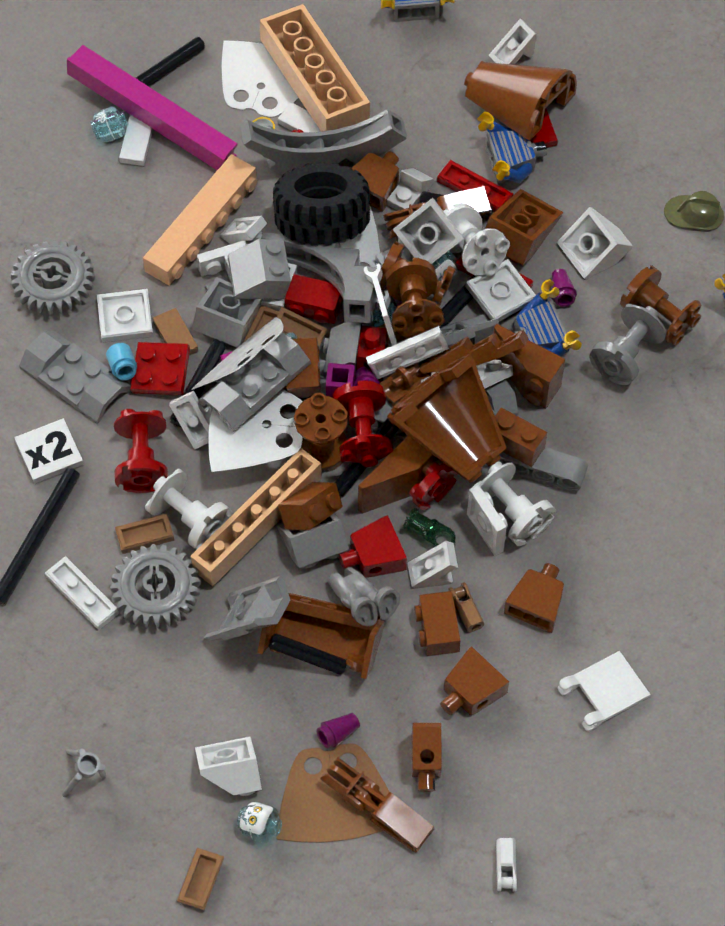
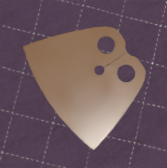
(316, 811)

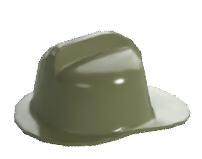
(695, 211)

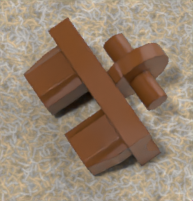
(402, 382)

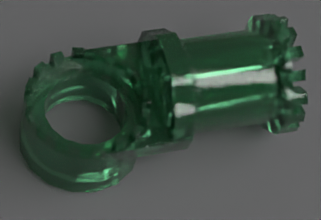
(428, 528)

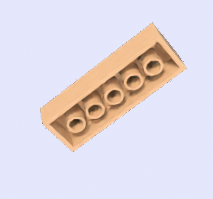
(314, 69)

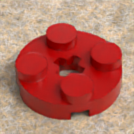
(434, 486)

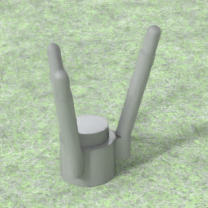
(85, 767)

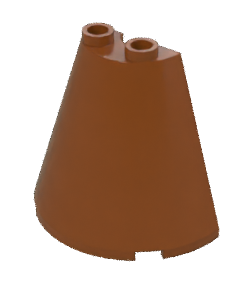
(519, 93)
(452, 419)

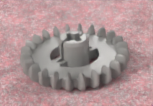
(58, 286)
(164, 606)

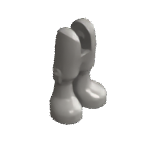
(363, 597)

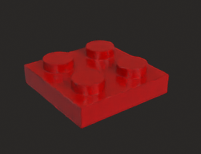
(160, 368)

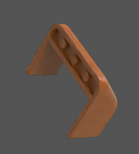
(329, 629)

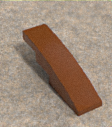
(482, 352)

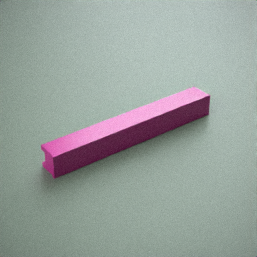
(150, 107)

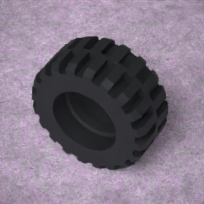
(321, 204)

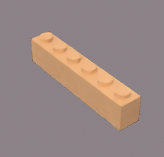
(200, 220)
(254, 518)

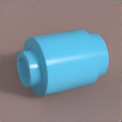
(121, 361)

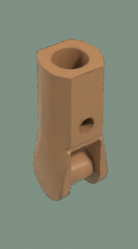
(467, 609)

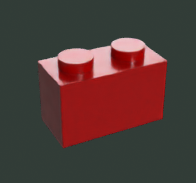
(313, 299)

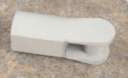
(506, 862)

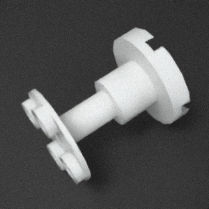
(481, 249)
(195, 515)
(527, 518)

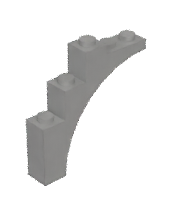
(354, 142)
(341, 269)

